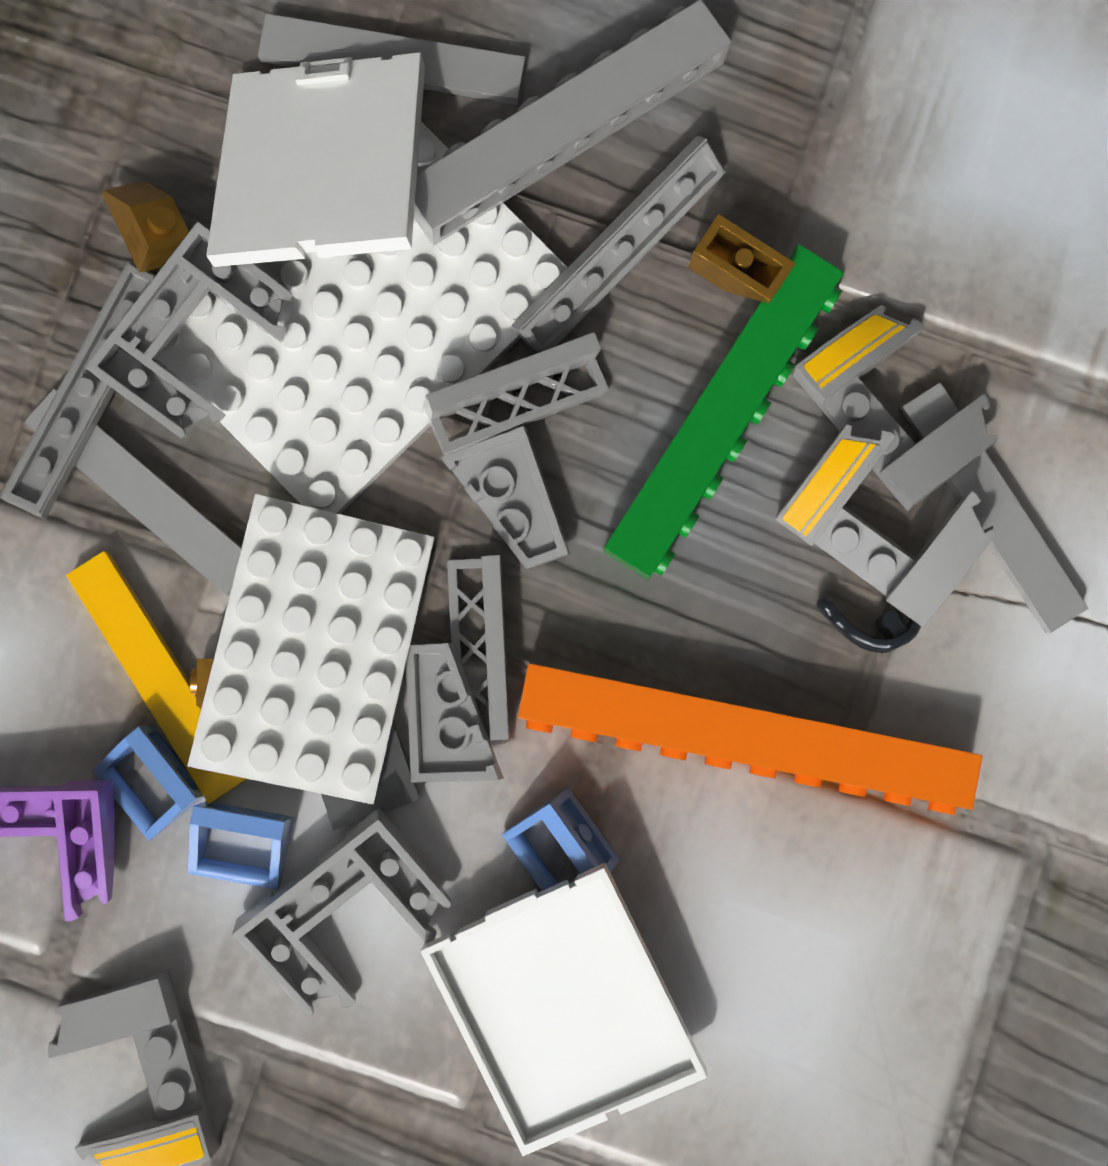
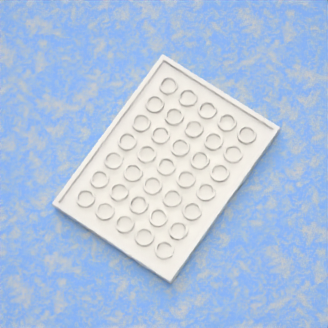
(362, 348)

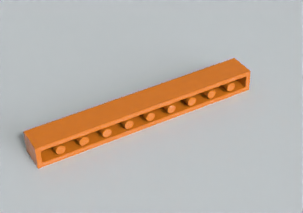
(750, 737)

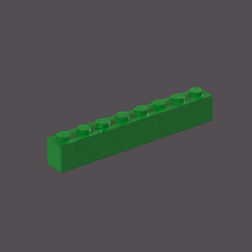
(722, 414)

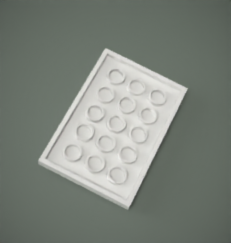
(312, 651)

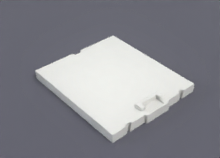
(319, 161)
(563, 1009)

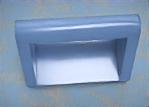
(164, 766)
(241, 821)
(573, 832)

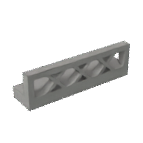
(510, 378)
(494, 637)

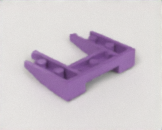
(84, 823)

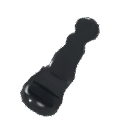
(889, 623)

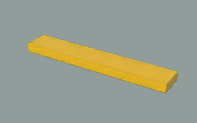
(146, 662)

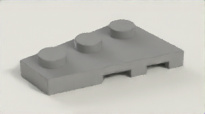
(513, 494)
(444, 720)

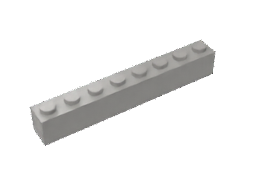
(567, 120)

